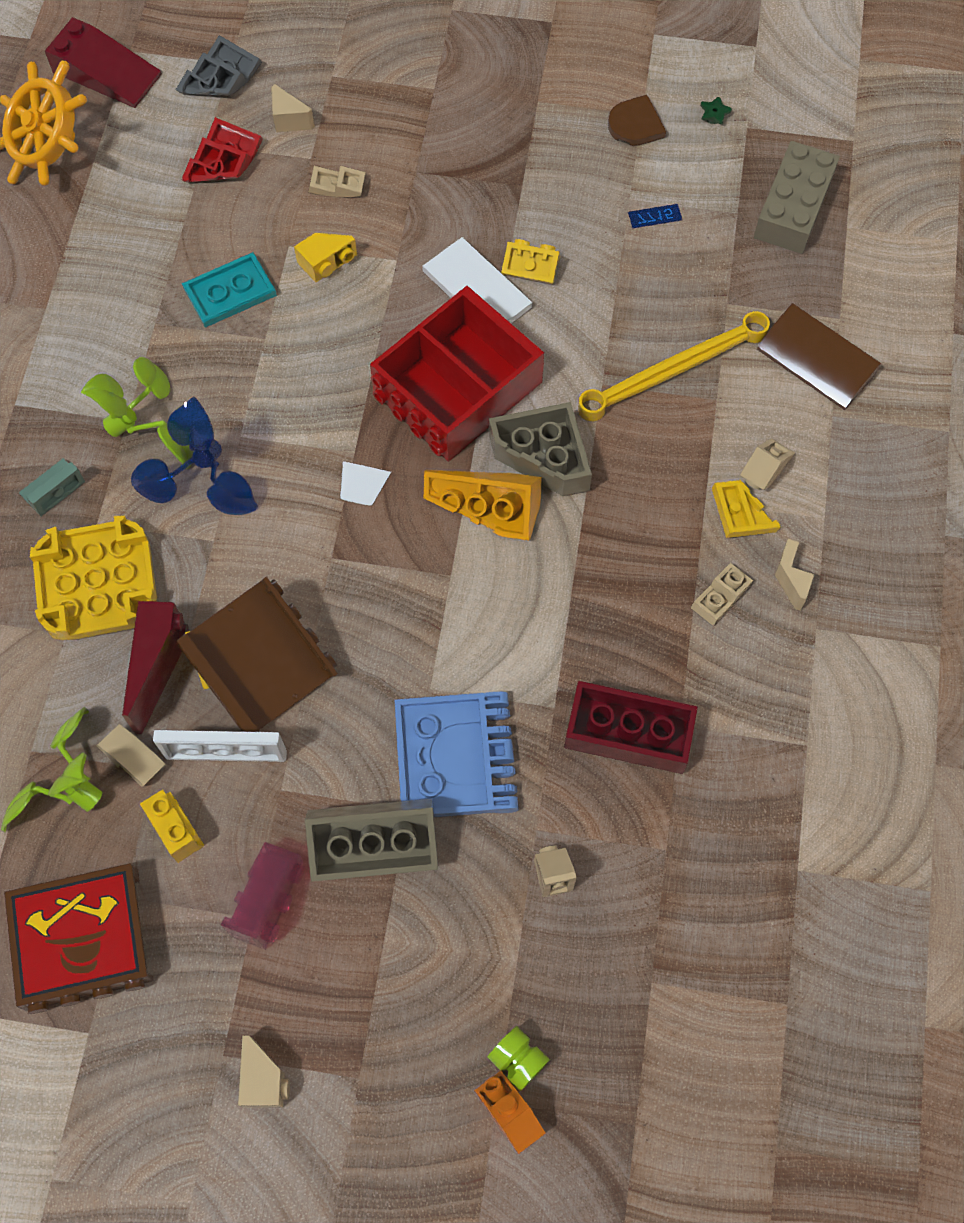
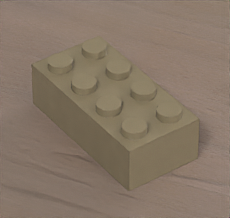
(796, 197)
(371, 840)

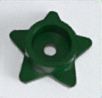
(715, 117)

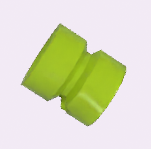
(518, 1058)

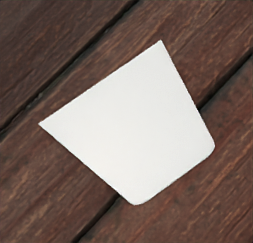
(361, 483)

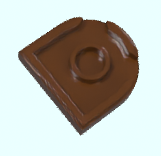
(635, 122)

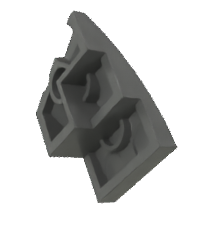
(220, 71)

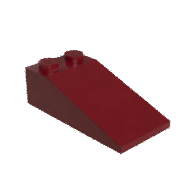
(101, 63)
(151, 659)

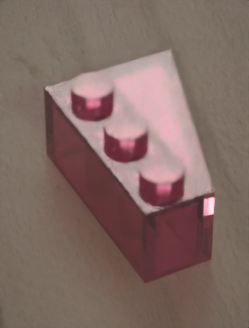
(265, 896)

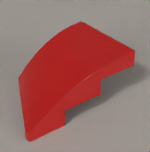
(223, 153)

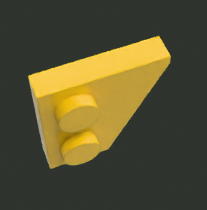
(740, 511)

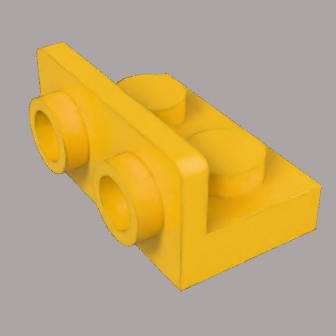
(530, 261)

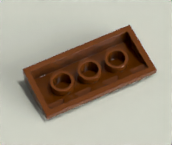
(818, 356)

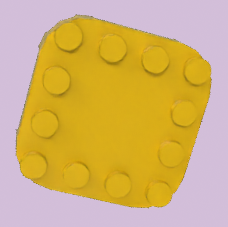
(92, 578)

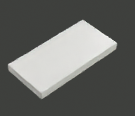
(464, 266)
(220, 745)

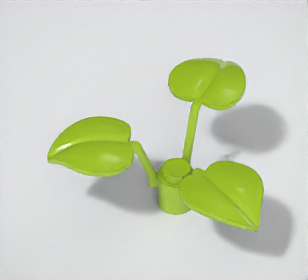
(122, 418)
(72, 780)

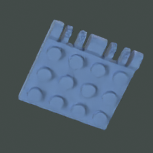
(449, 756)

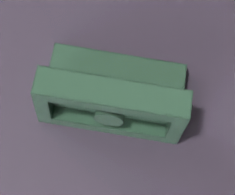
(52, 486)

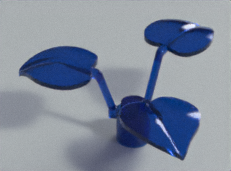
(193, 427)

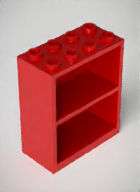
(457, 373)

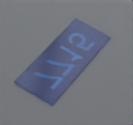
(655, 216)

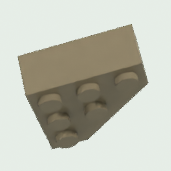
(543, 445)

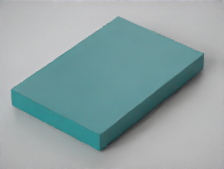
(229, 289)

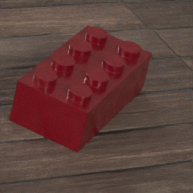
(631, 727)

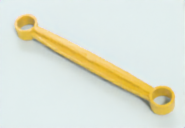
(673, 366)

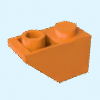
(510, 1112)

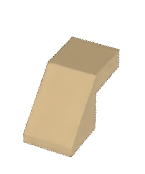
(792, 580)

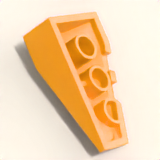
(496, 500)

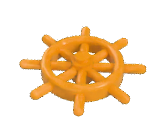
(39, 122)

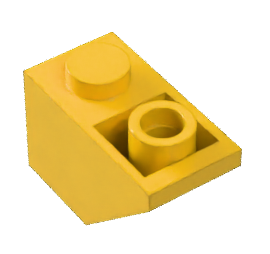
(324, 253)

